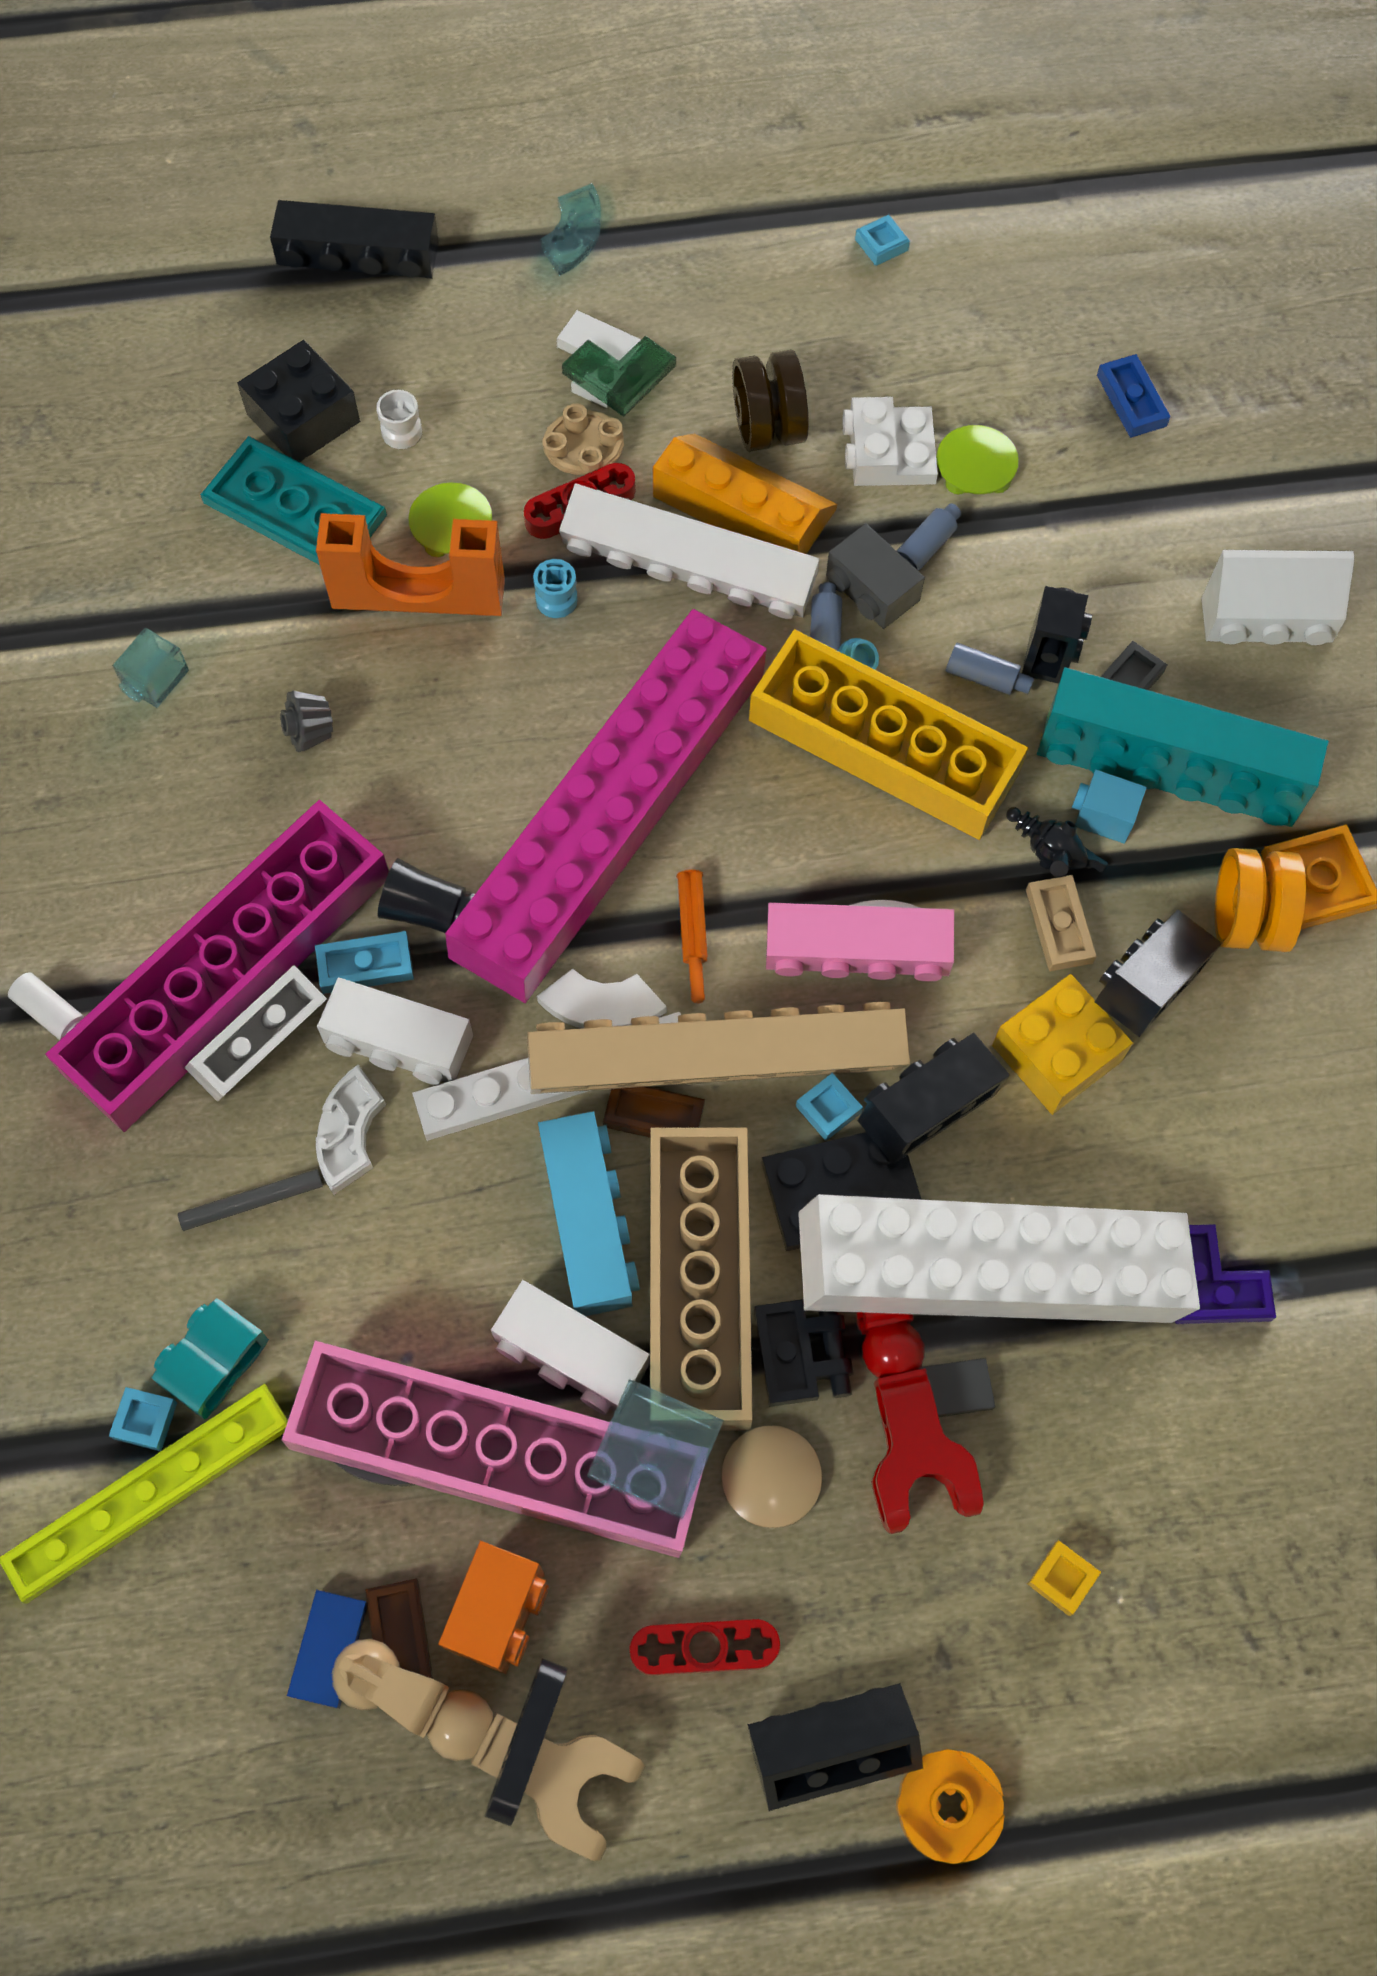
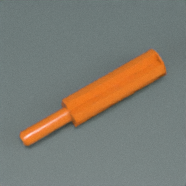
(693, 929)

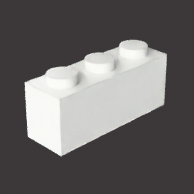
(394, 1032)
(255, 1033)
(568, 1347)

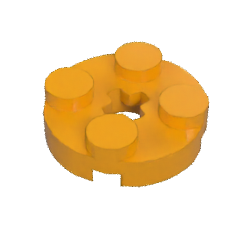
(982, 1806)

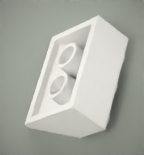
(1277, 596)

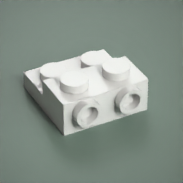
(889, 443)

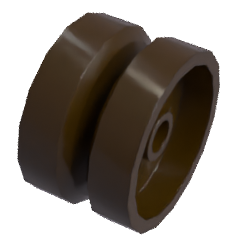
(770, 400)

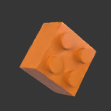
(495, 1608)

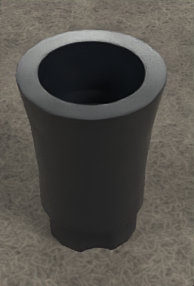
(421, 898)

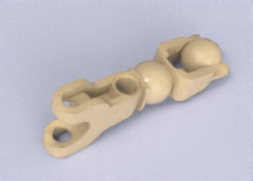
(465, 1729)

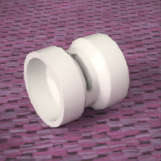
(399, 419)

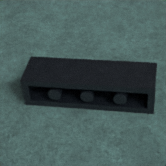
(354, 239)

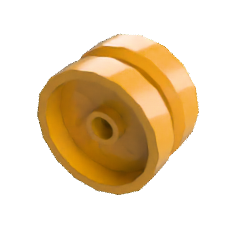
(1260, 900)

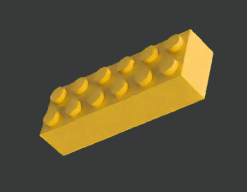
(887, 734)

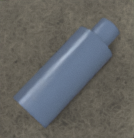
(930, 536)
(826, 616)
(987, 670)

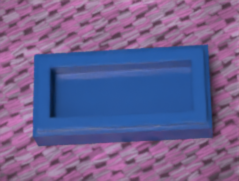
(331, 1626)

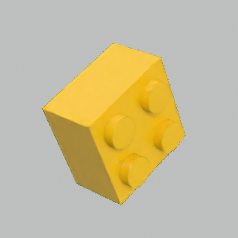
(1061, 1044)

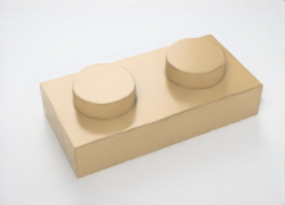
(1061, 923)

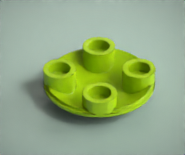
(977, 460)
(434, 512)

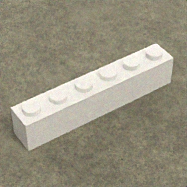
(688, 551)

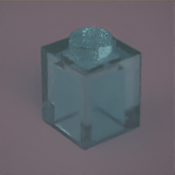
(150, 668)

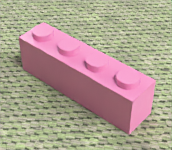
(860, 941)

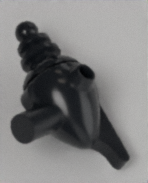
(1055, 843)

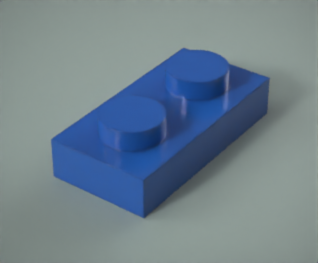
(1133, 395)

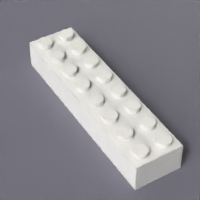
(995, 1260)

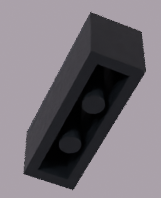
(1155, 971)
(931, 1096)
(835, 1746)

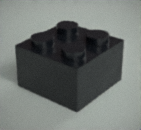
(299, 401)

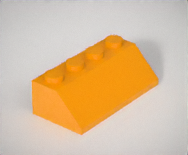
(738, 494)

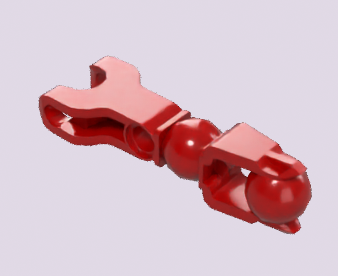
(911, 1424)

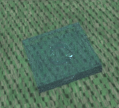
(655, 1449)

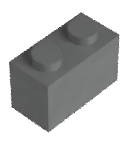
(874, 576)

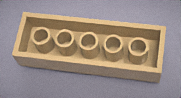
(701, 1271)

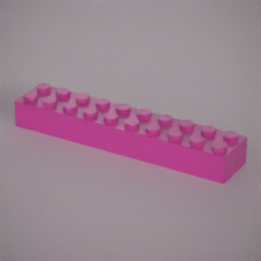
(605, 806)

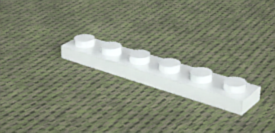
(484, 1097)

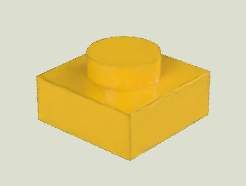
(1064, 1578)

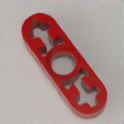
(547, 502)
(744, 1657)

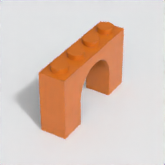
(366, 580)

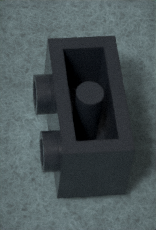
(1056, 634)

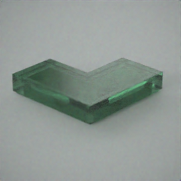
(623, 381)

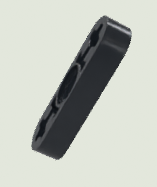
(526, 1742)

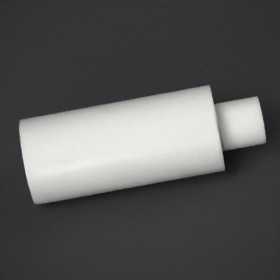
(44, 1005)

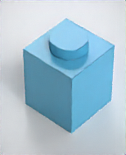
(1108, 806)

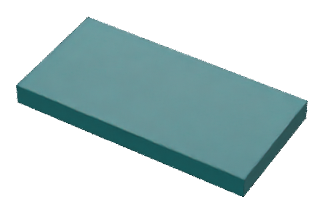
(283, 497)

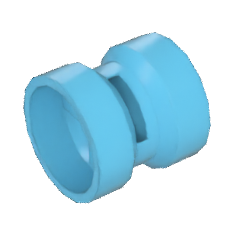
(555, 588)

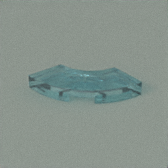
(576, 231)

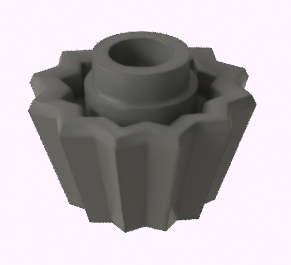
(306, 720)

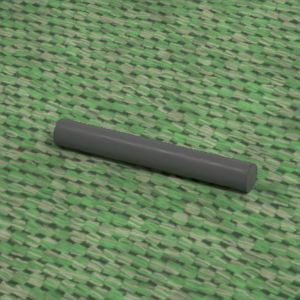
(250, 1199)

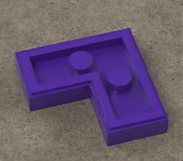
(1226, 1294)

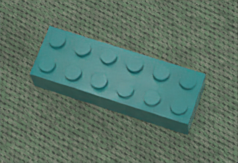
(1182, 748)

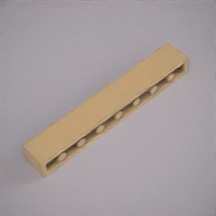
(716, 1049)

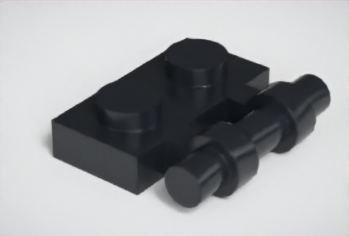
(788, 1354)

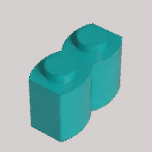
(209, 1357)

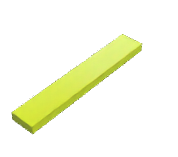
(143, 1494)

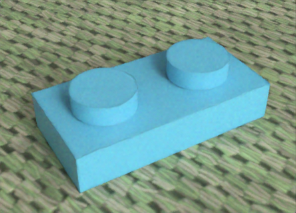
(365, 961)

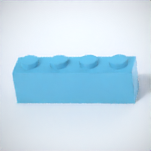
(586, 1214)

